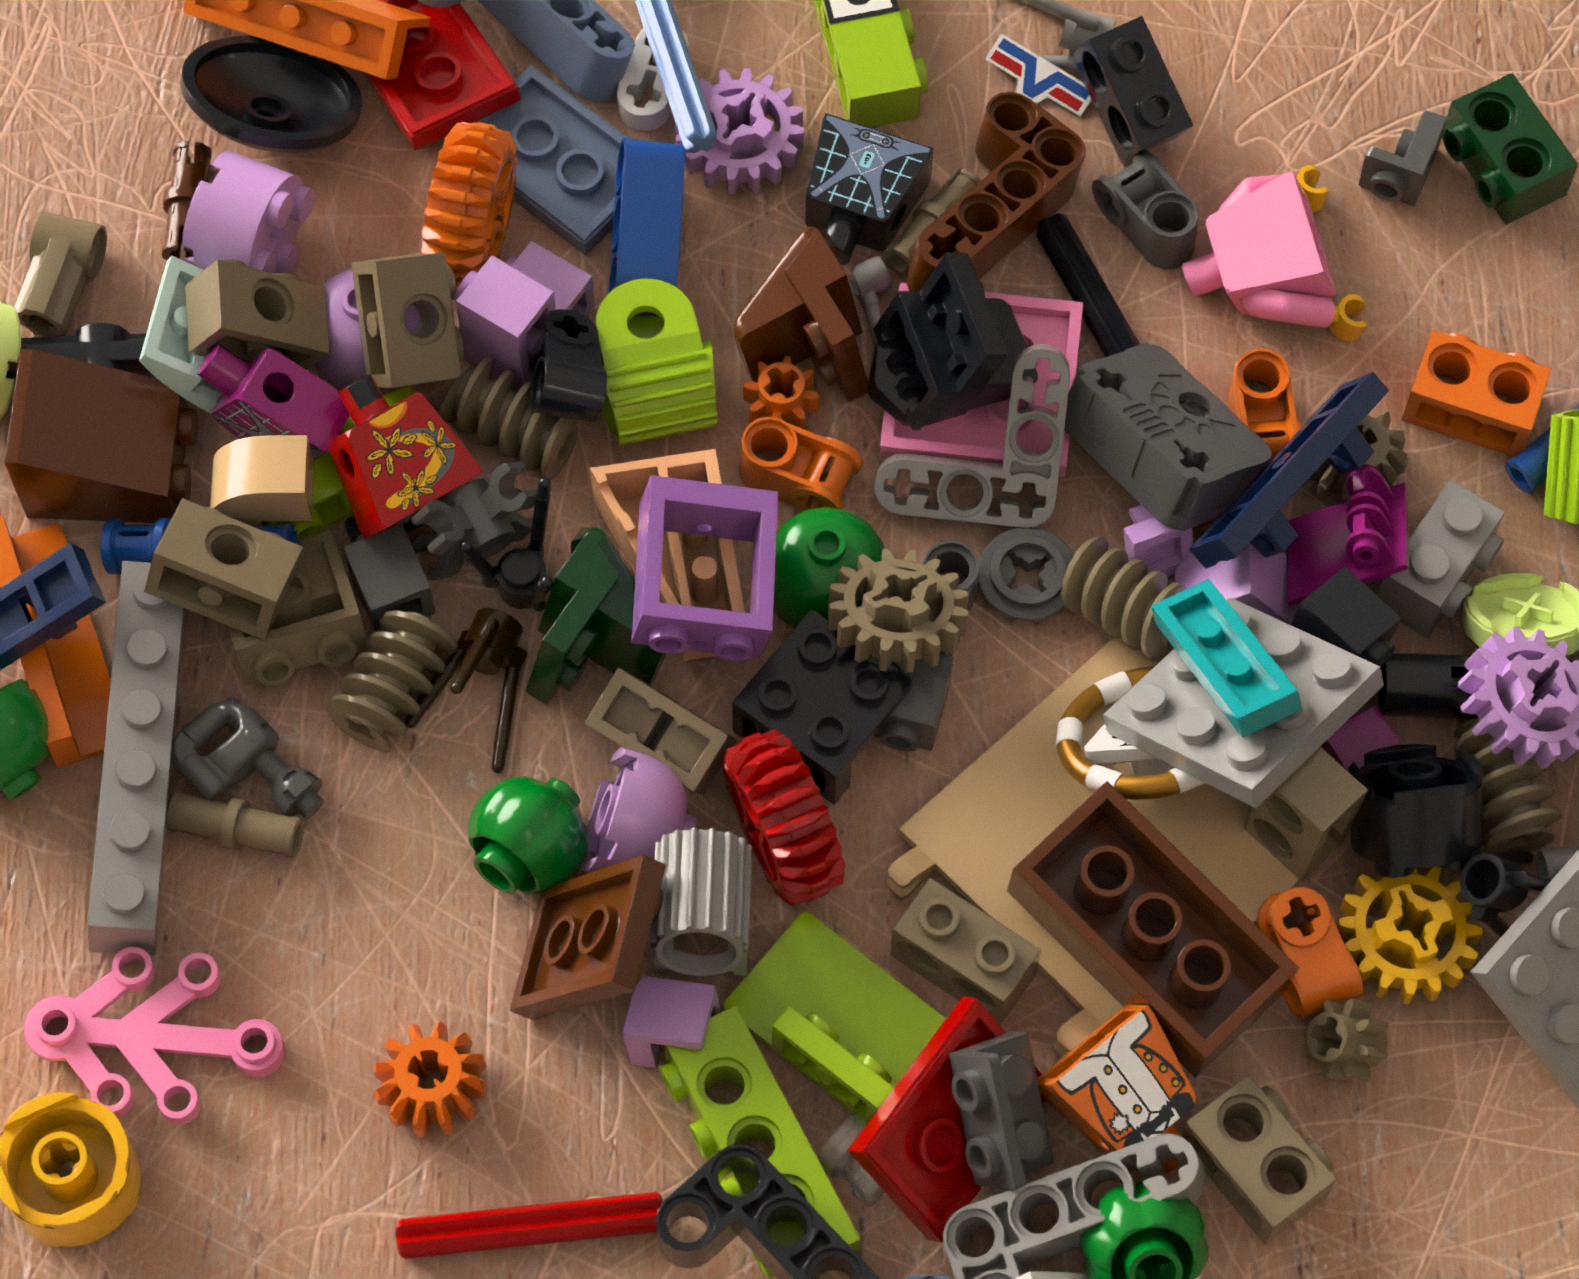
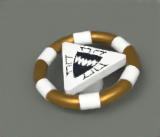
(1150, 776)

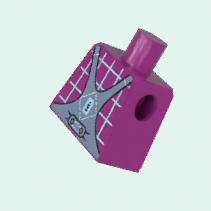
(273, 398)

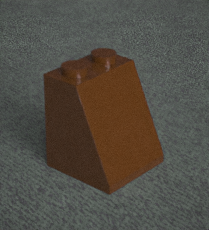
(96, 442)

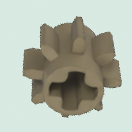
(1347, 1040)

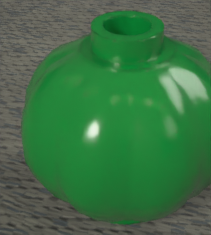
(527, 830)
(1145, 1238)

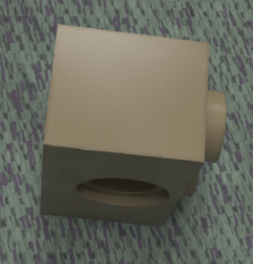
(383, 295)
(256, 311)
(223, 568)

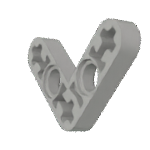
(1017, 466)

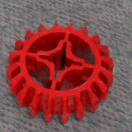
(783, 817)

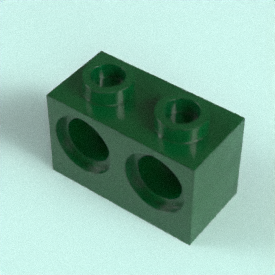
(1520, 144)

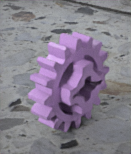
(745, 139)
(1524, 696)

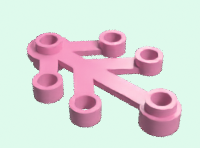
(144, 1033)

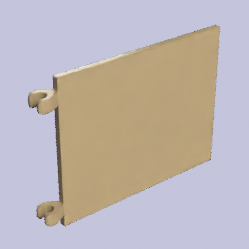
(1023, 793)

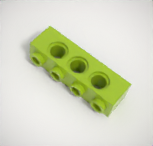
(758, 1114)

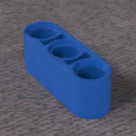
(647, 212)

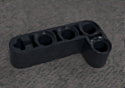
(751, 1219)

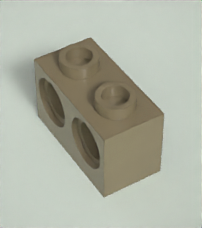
(660, 727)
(1308, 814)
(964, 950)
(1243, 1167)

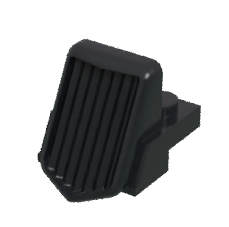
(944, 348)

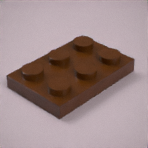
(589, 938)

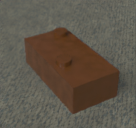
(1151, 927)

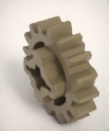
(897, 610)

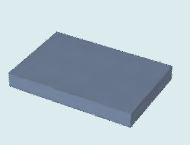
(563, 160)

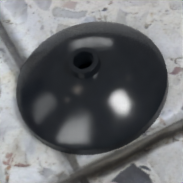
(270, 94)

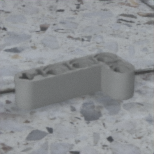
(1072, 1193)

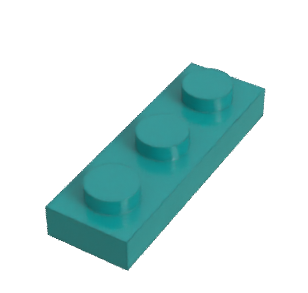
(1226, 658)

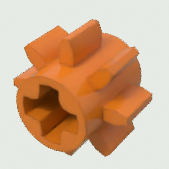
(782, 393)

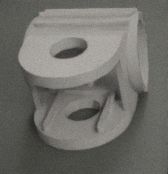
(703, 892)

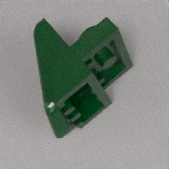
(590, 618)

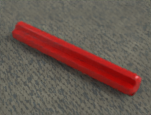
(527, 1225)

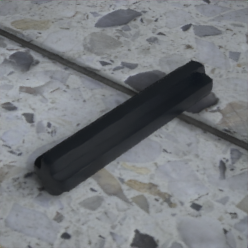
(1085, 285)

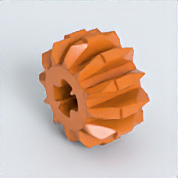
(409, 1061)

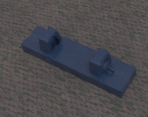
(1326, 436)
(61, 593)

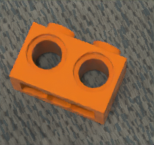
(1472, 407)

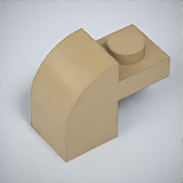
(264, 479)

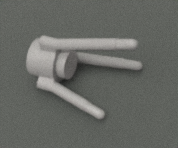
(1078, 28)

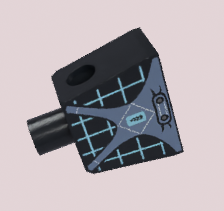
(864, 184)

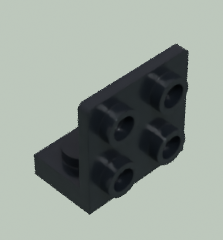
(820, 701)

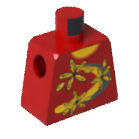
(395, 456)

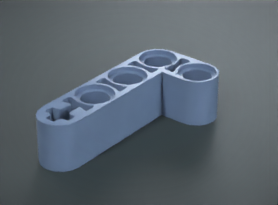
(570, 38)

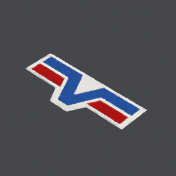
(1038, 77)

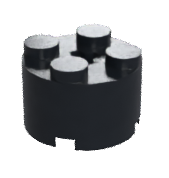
(1417, 809)

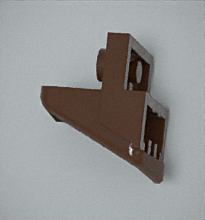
(805, 313)

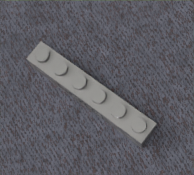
(136, 768)

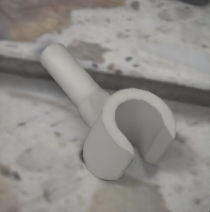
(868, 280)

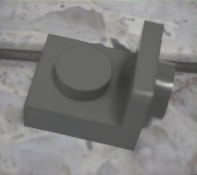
(1404, 173)

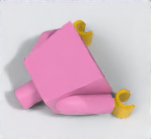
(1274, 256)

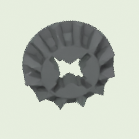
(1029, 550)

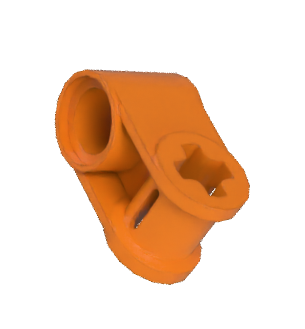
(1270, 413)
(803, 464)
(1315, 947)

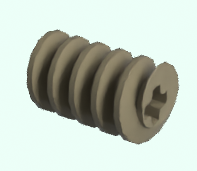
(507, 419)
(1118, 595)
(387, 676)
(1509, 796)

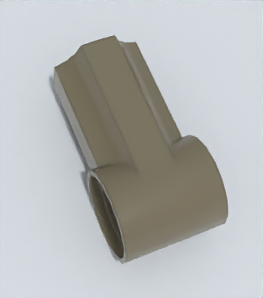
(61, 259)

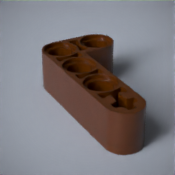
(1031, 178)

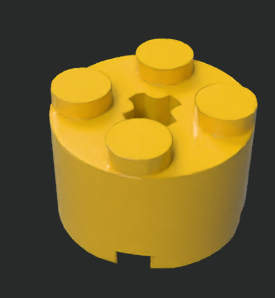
(103, 1179)

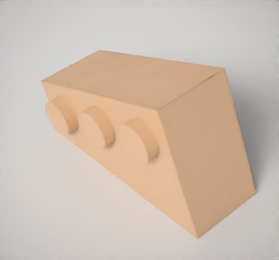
(693, 567)

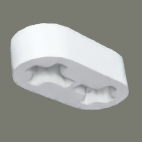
(633, 85)

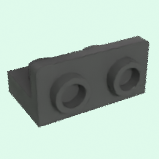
(1001, 1110)

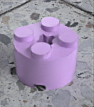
(247, 215)

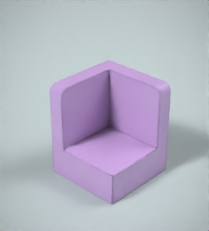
(668, 1015)

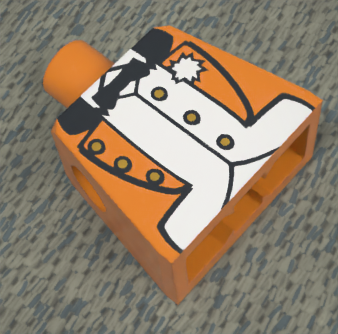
(1121, 1083)

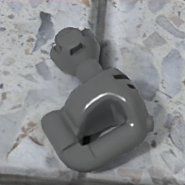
(246, 751)

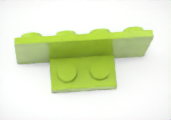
(834, 1015)

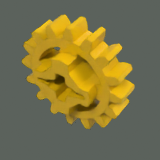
(1396, 956)

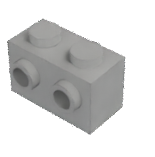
(1442, 556)

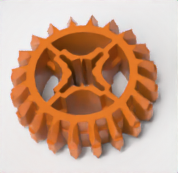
(471, 197)

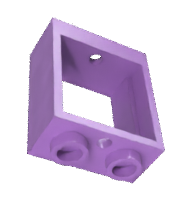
(711, 512)

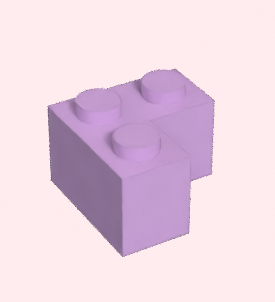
(506, 306)

